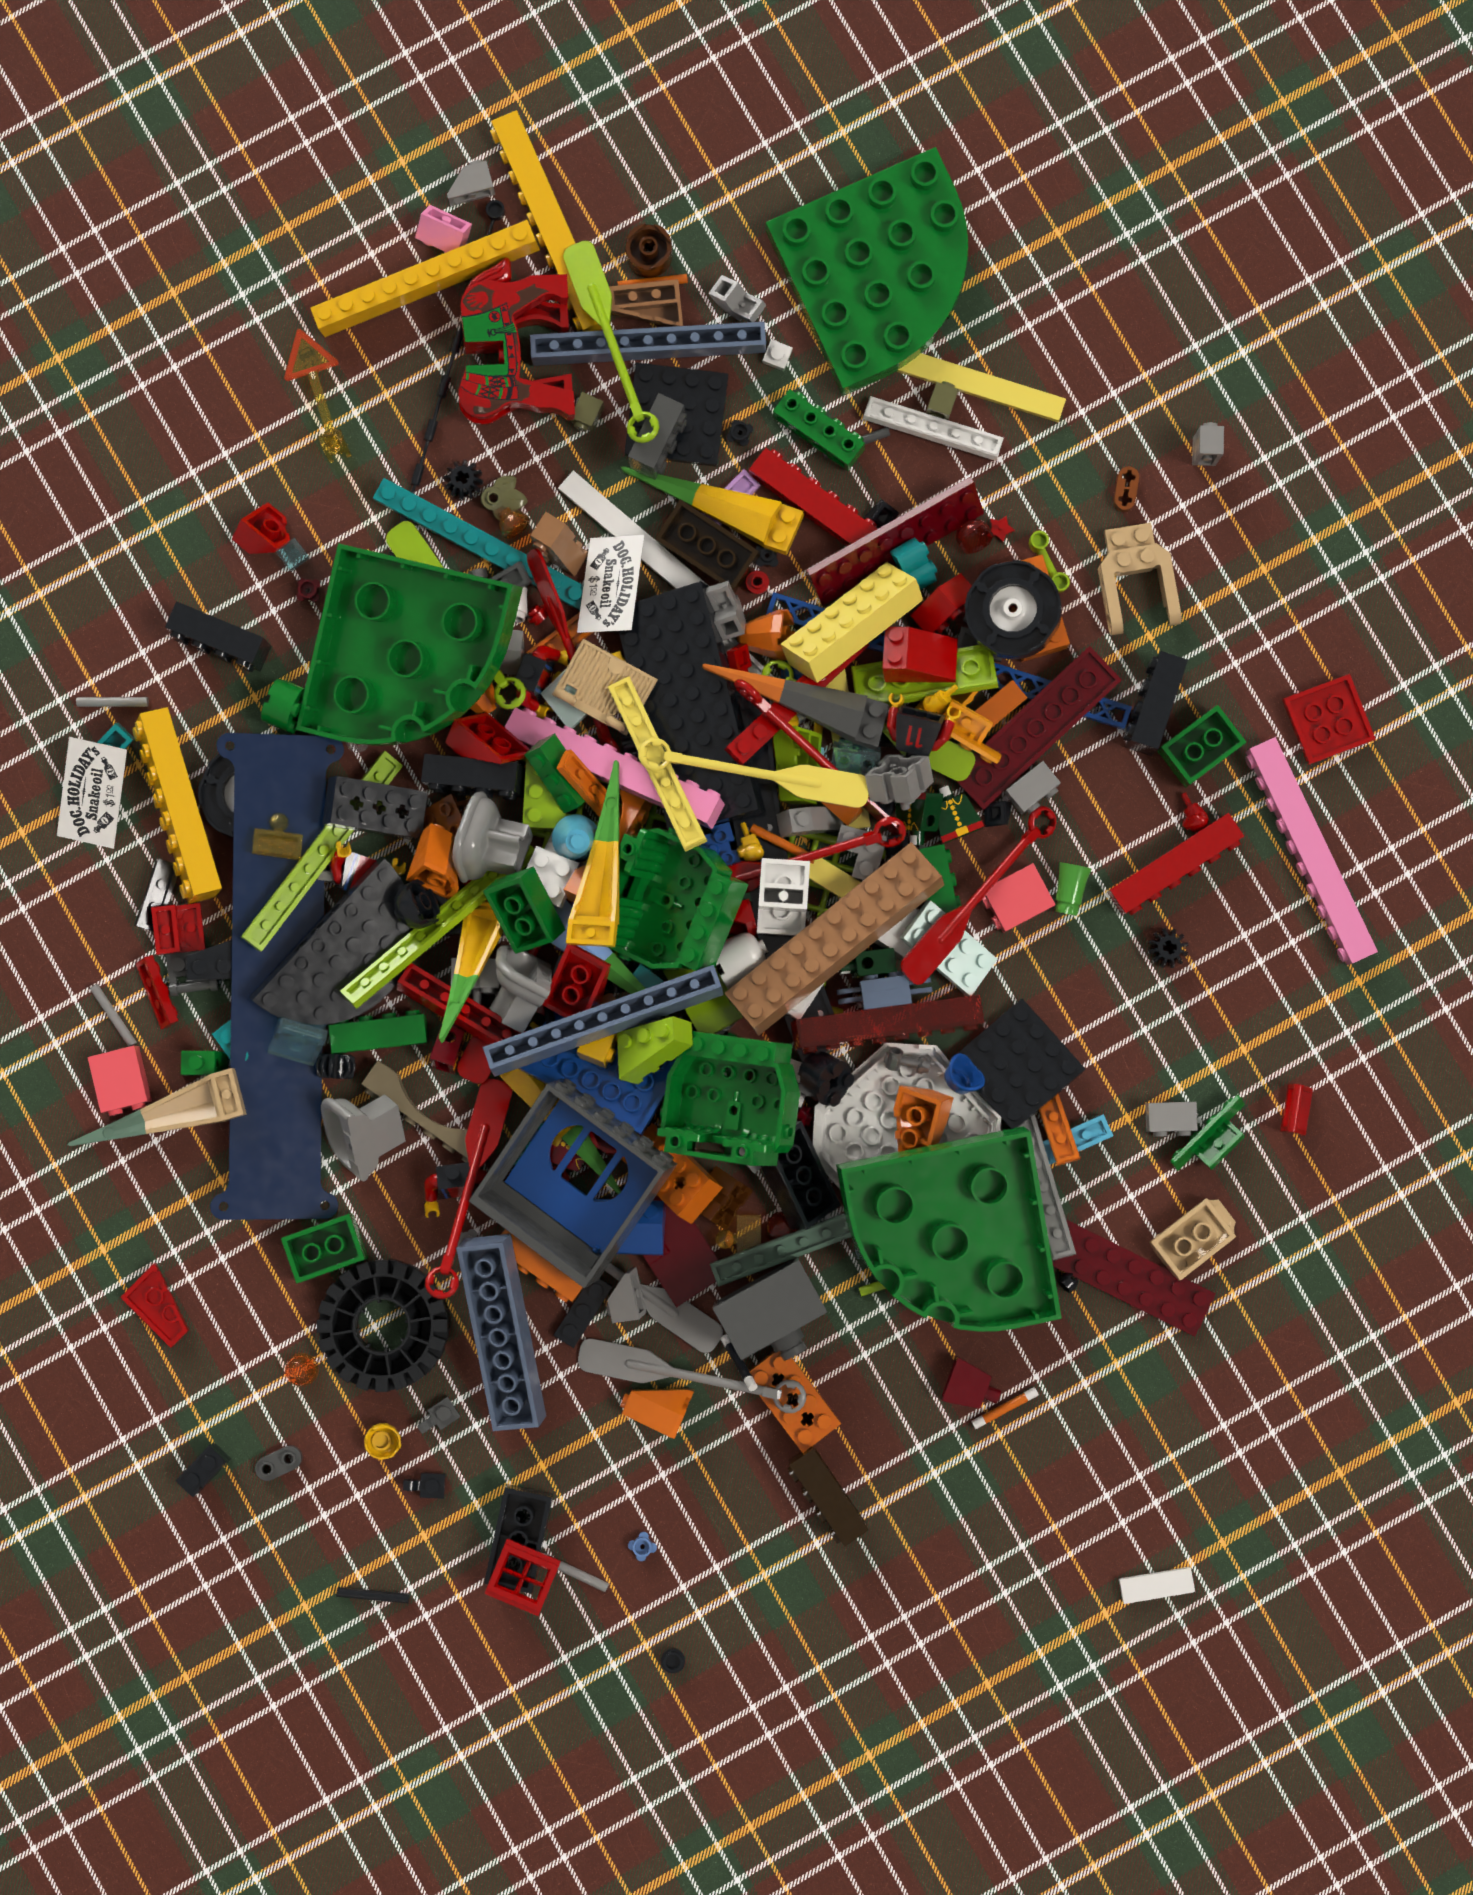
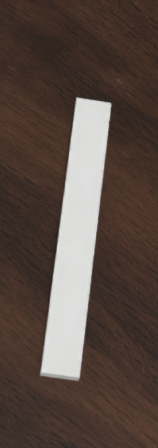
(619, 524)

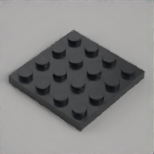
(704, 404)
(1021, 1064)

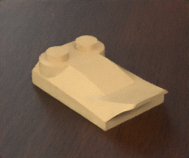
(1194, 1237)

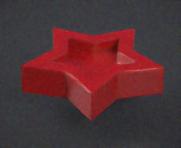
(1000, 528)

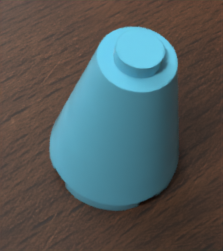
(574, 837)

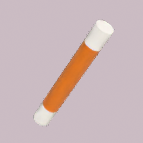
(1005, 1407)

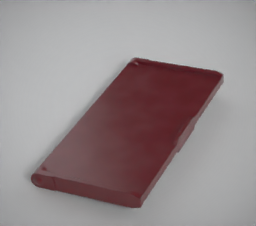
(685, 1261)

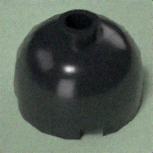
(416, 906)

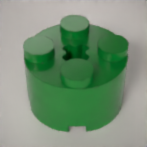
(283, 705)

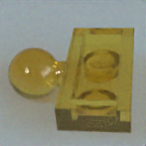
(277, 842)
(747, 1234)

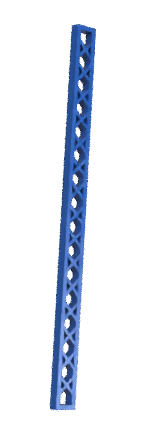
(1001, 668)

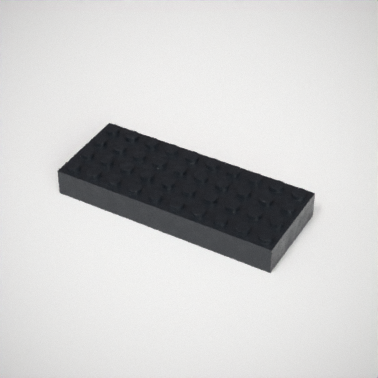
(689, 705)

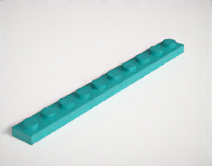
(469, 537)

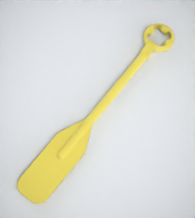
(801, 780)

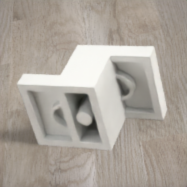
(553, 871)
(783, 896)

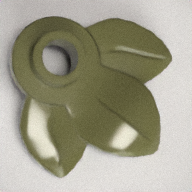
(506, 496)

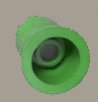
(1071, 887)

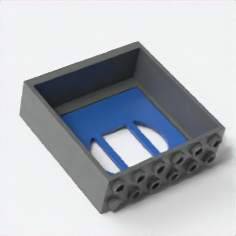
(549, 1211)

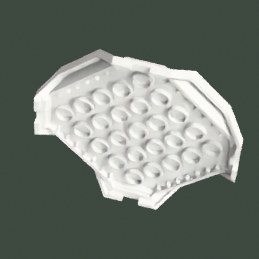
(865, 1119)

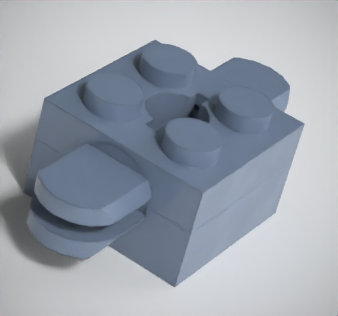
(883, 992)

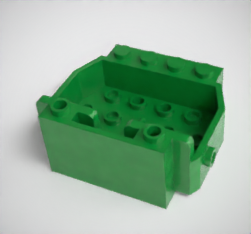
(661, 933)
(702, 1100)

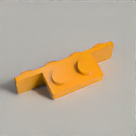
(971, 730)

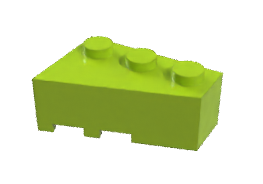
(540, 807)
(651, 1045)

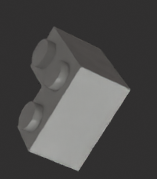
(868, 856)

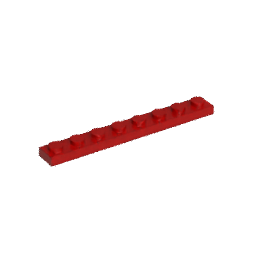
(763, 728)

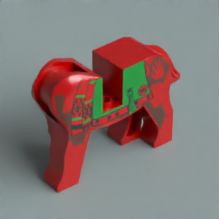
(490, 323)

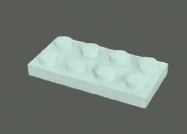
(965, 964)

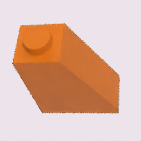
(434, 862)
(658, 1408)

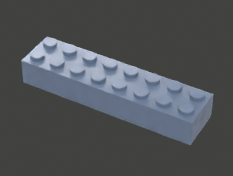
(501, 1332)

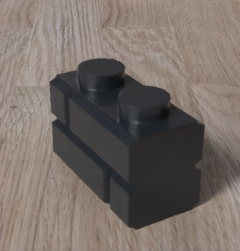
(203, 1469)

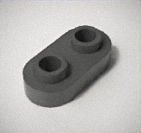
(278, 1463)

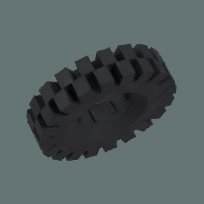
(340, 1332)

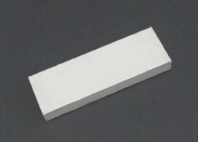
(1156, 1585)

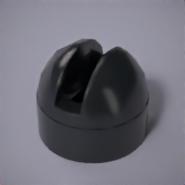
(1067, 1283)

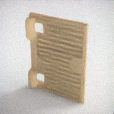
(591, 674)

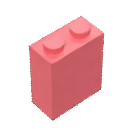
(1018, 898)
(120, 1080)

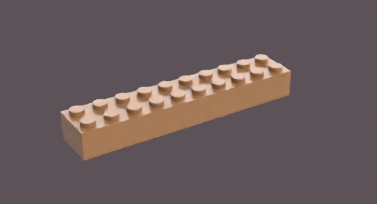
(835, 938)

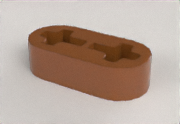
(1131, 489)

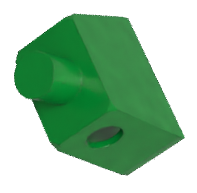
(202, 1062)

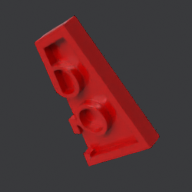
(156, 1306)

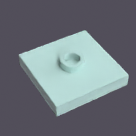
(568, 714)

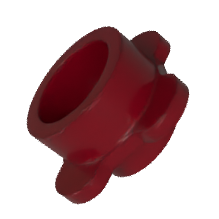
(303, 585)
(806, 1115)

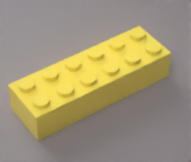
(852, 622)

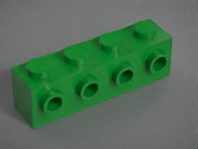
(818, 429)
(379, 1033)

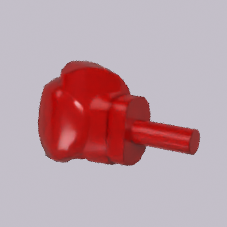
(1196, 817)

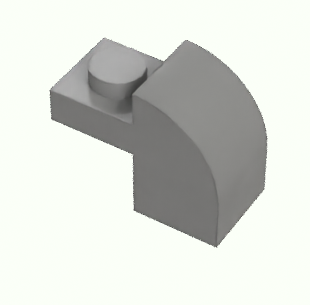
(735, 301)
(728, 610)

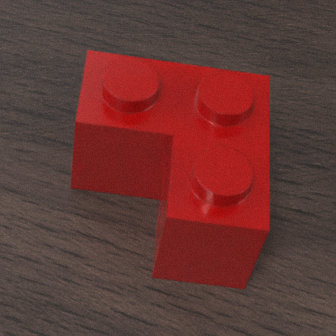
(942, 605)

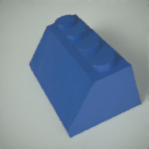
(649, 1232)

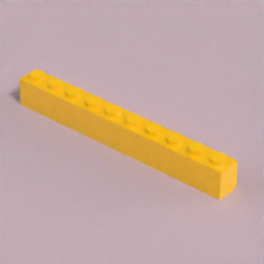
(541, 203)
(424, 279)

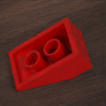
(918, 656)
(484, 740)
(577, 982)

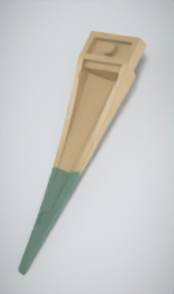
(200, 1103)

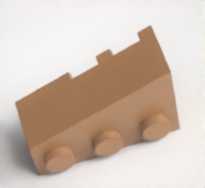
(649, 302)
(557, 544)

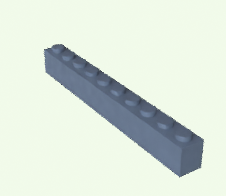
(649, 343)
(603, 1020)

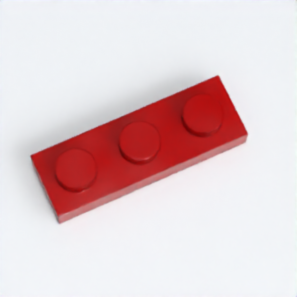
(157, 992)

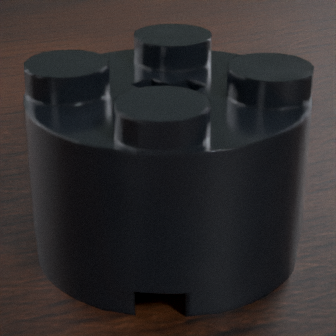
(825, 1078)

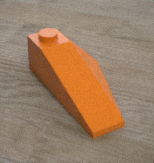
(920, 1116)

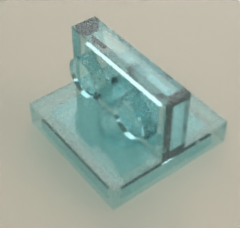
(297, 1041)

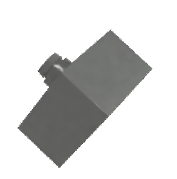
(771, 1311)

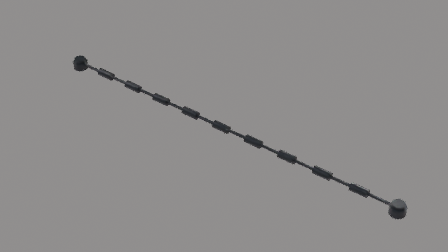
(495, 211)

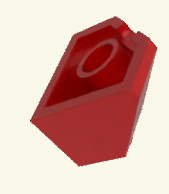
(262, 531)

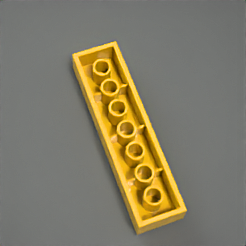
(177, 806)

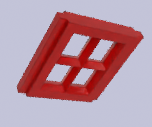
(514, 1597)

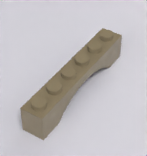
(386, 1081)

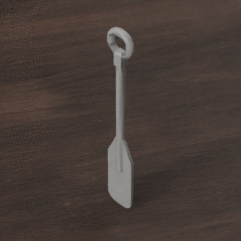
(684, 1321)
(644, 1366)

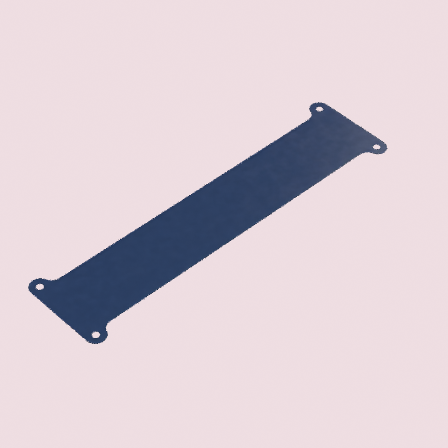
(279, 1140)

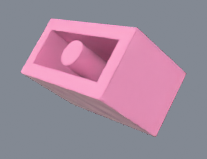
(442, 229)

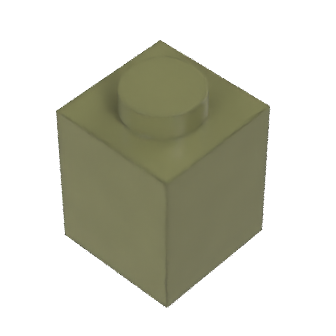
(942, 400)
(587, 412)

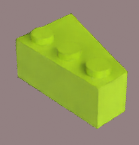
(790, 754)

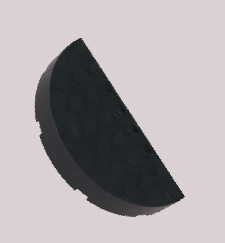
(336, 952)

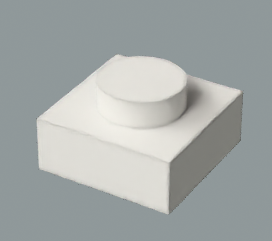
(777, 355)

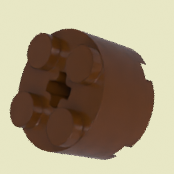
(648, 237)

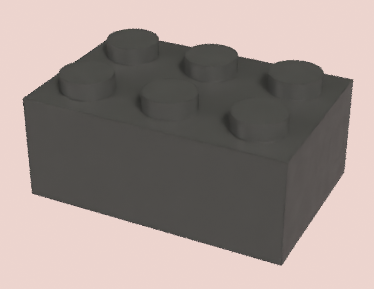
(650, 456)

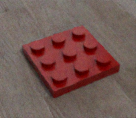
(1328, 719)

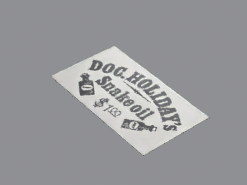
(610, 584)
(91, 792)

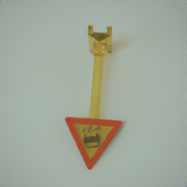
(308, 359)

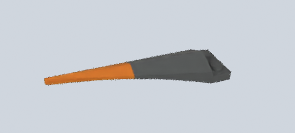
(840, 711)

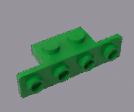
(1214, 1139)

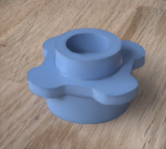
(642, 1553)

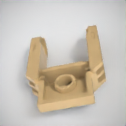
(1134, 552)

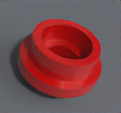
(757, 589)
(537, 614)

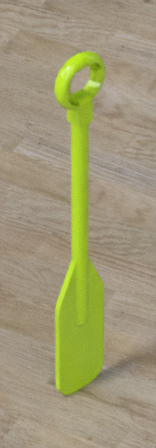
(596, 301)
(409, 544)
(948, 760)

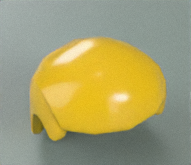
(382, 1441)

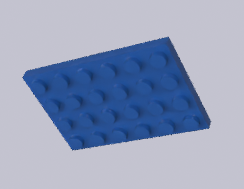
(627, 1100)

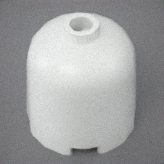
(740, 956)

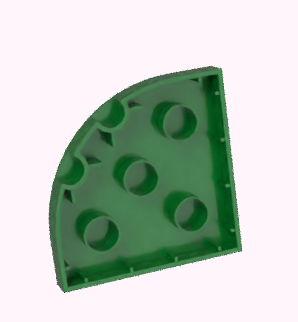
(876, 266)
(402, 648)
(956, 1230)

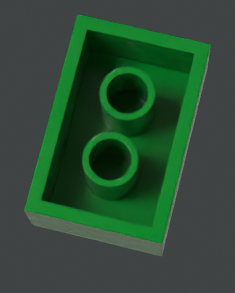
(1201, 746)
(524, 910)
(324, 1248)

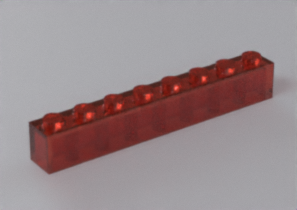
(887, 1022)

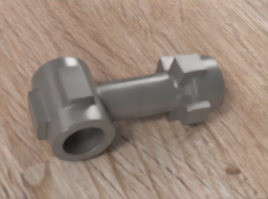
(895, 1058)

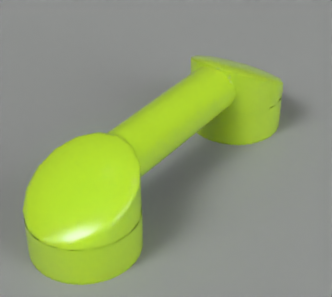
(1037, 544)

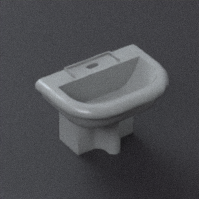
(488, 841)
(524, 987)
(363, 1133)

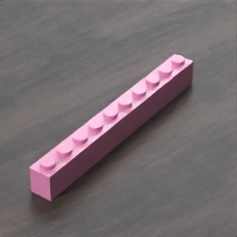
(600, 760)
(1311, 851)

